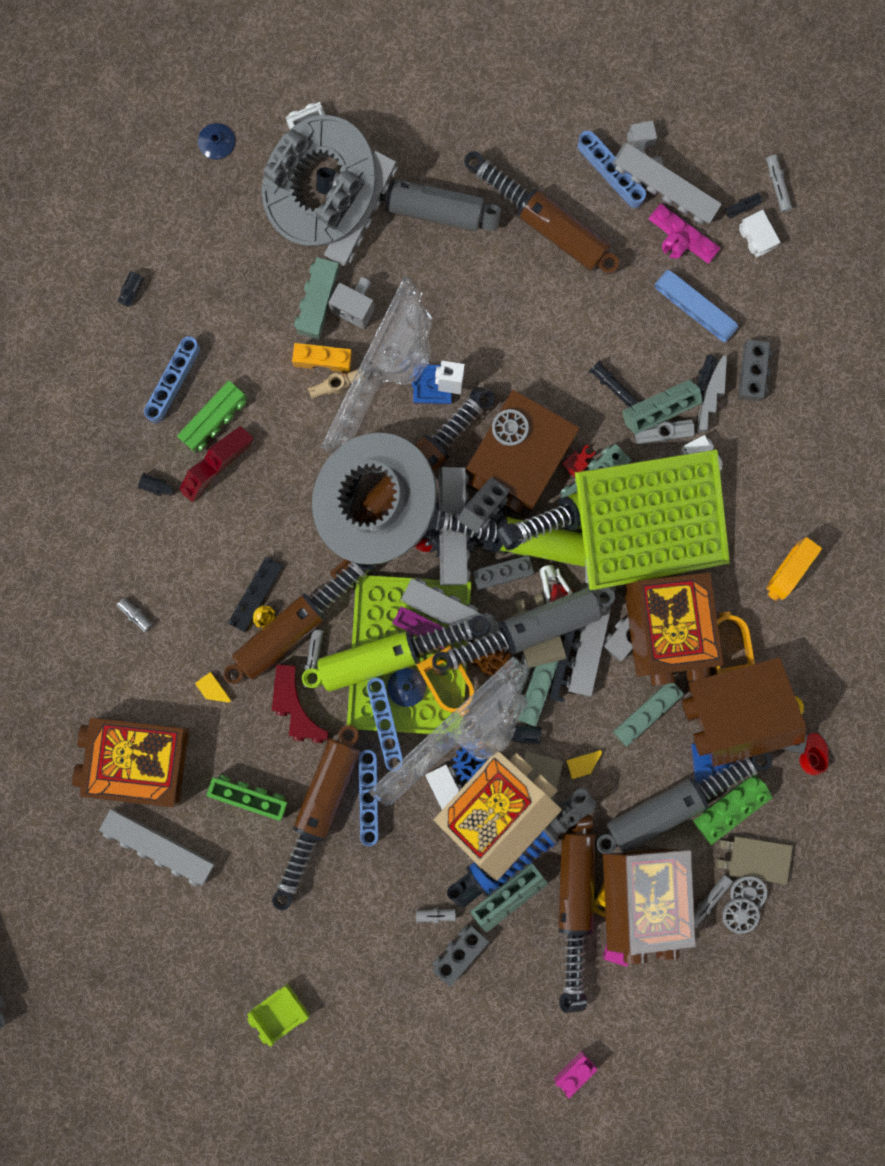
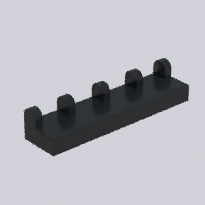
(255, 594)
(558, 681)

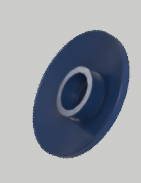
(216, 149)
(416, 691)

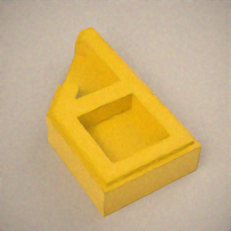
(212, 689)
(583, 764)

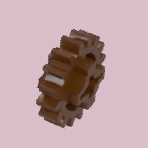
(492, 663)

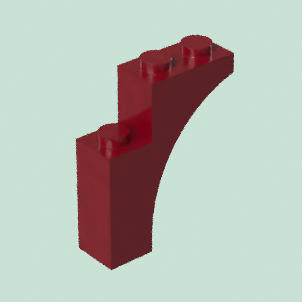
(215, 461)
(287, 701)

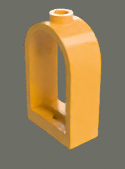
(792, 569)
(746, 640)
(426, 665)

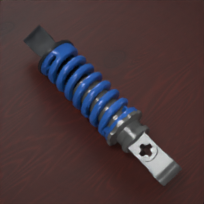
(479, 881)

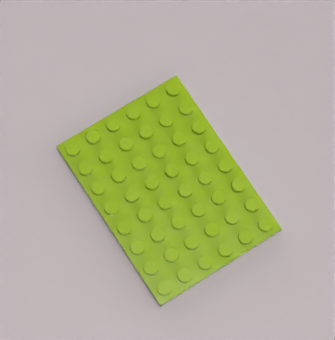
(652, 518)
(374, 612)

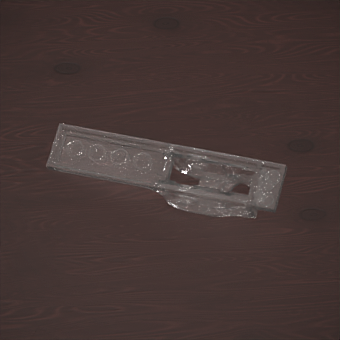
(395, 355)
(477, 725)

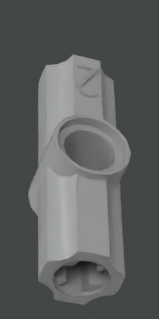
(676, 430)

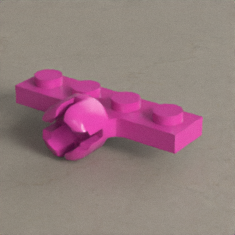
(682, 236)

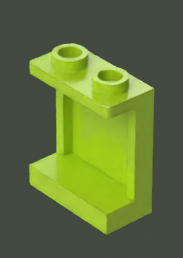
(277, 1015)

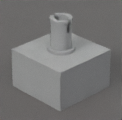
(352, 304)

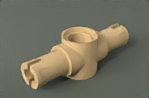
(326, 387)

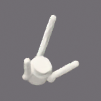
(548, 576)

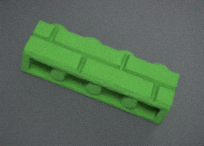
(212, 417)

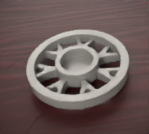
(510, 427)
(749, 891)
(741, 915)

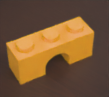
(312, 355)

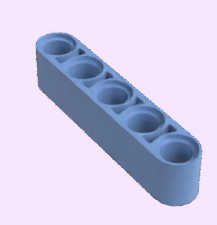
(602, 164)
(696, 306)
(172, 370)
(379, 716)
(364, 806)

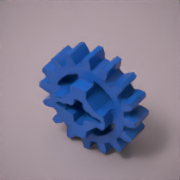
(460, 765)

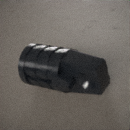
(130, 288)
(154, 485)
(527, 734)

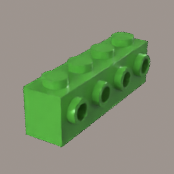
(248, 798)
(733, 809)

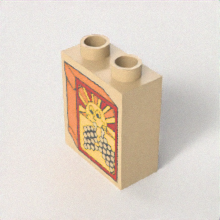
(499, 813)

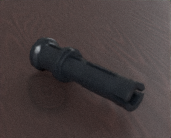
(606, 378)

